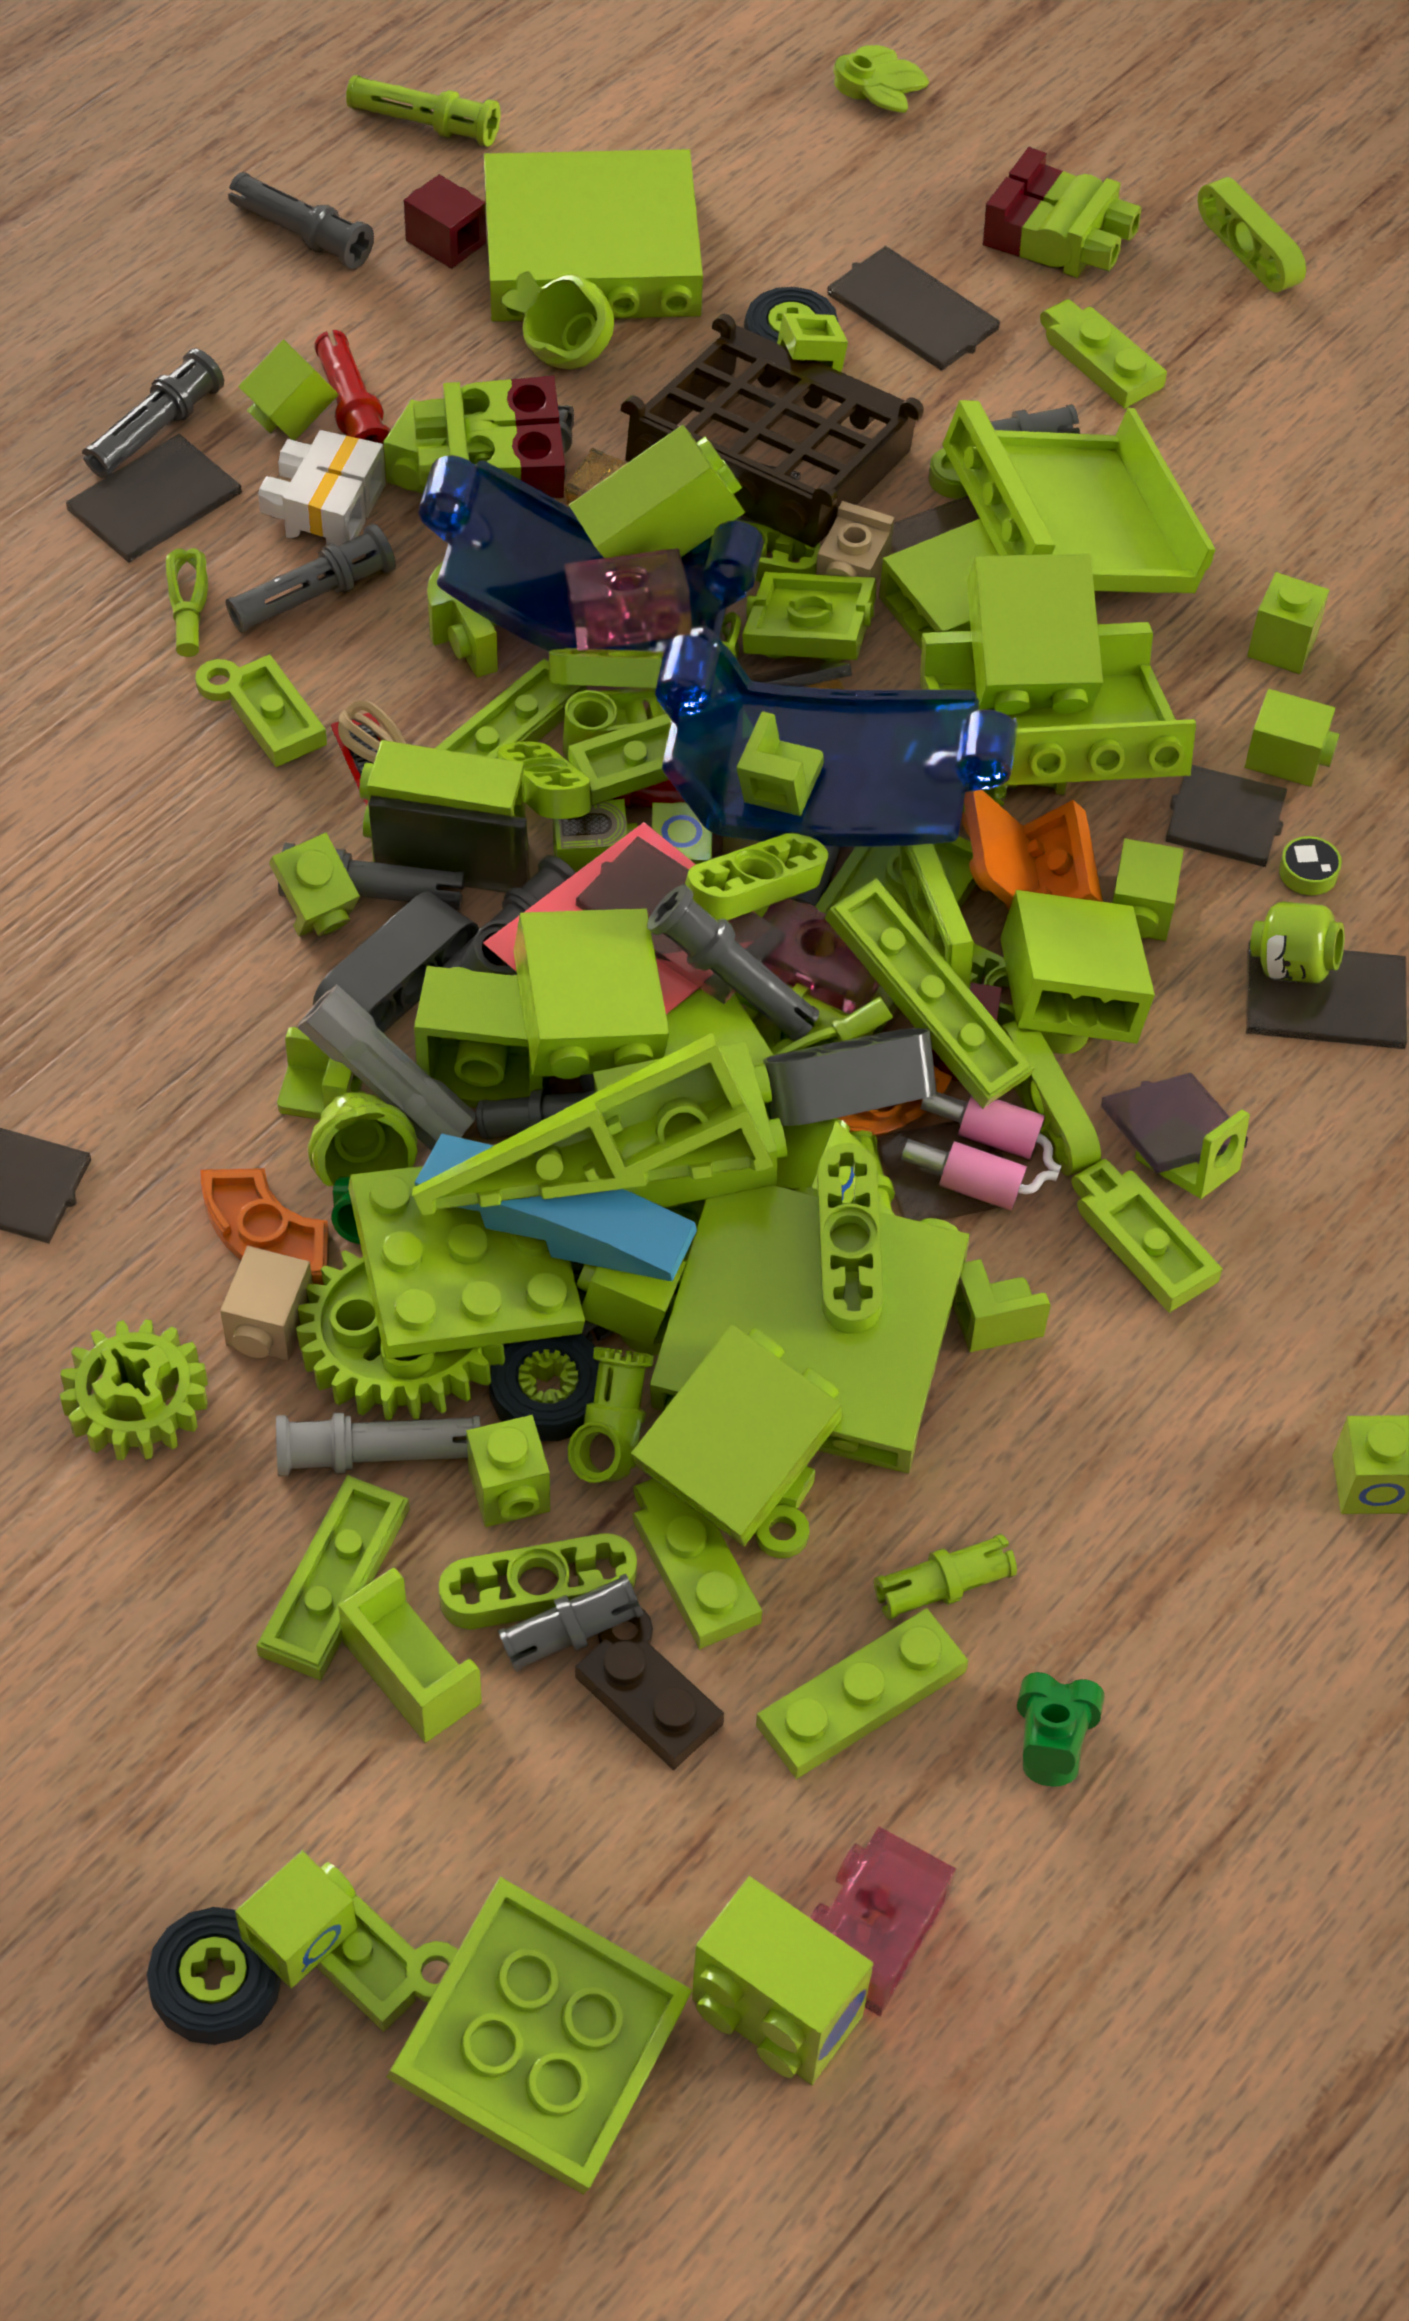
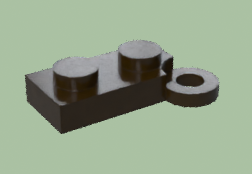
(649, 1694)

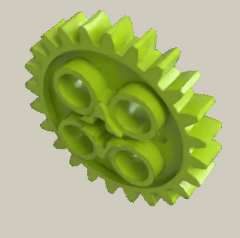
(346, 1351)

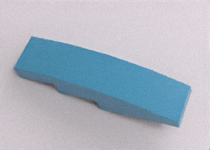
(593, 1228)

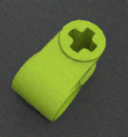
(601, 712)

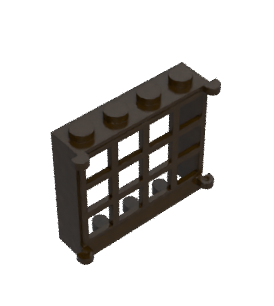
(767, 493)

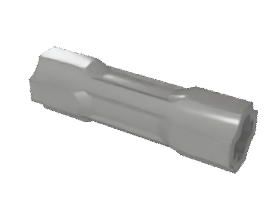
(351, 1037)

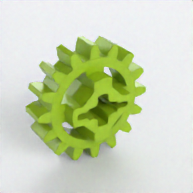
(121, 1411)

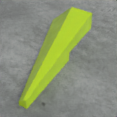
(650, 1126)

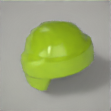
(564, 320)
(360, 1136)

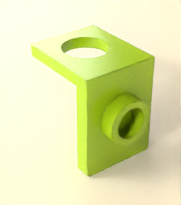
(1212, 1169)

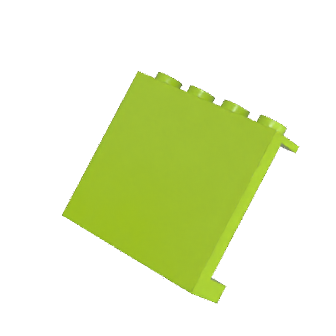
(597, 215)
(1082, 498)
(1120, 737)
(762, 1270)

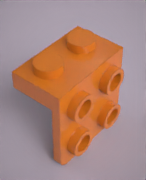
(1040, 857)

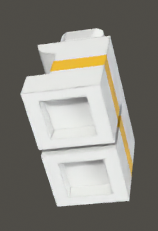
(330, 486)

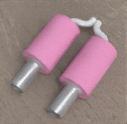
(979, 1172)

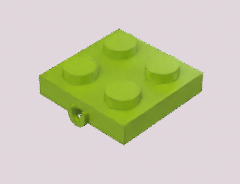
(809, 616)

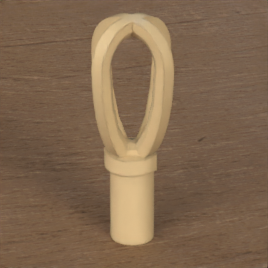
(346, 725)

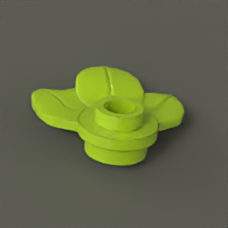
(879, 76)

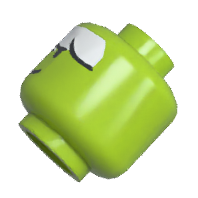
(1298, 942)

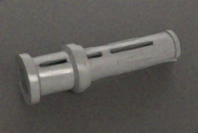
(341, 1443)

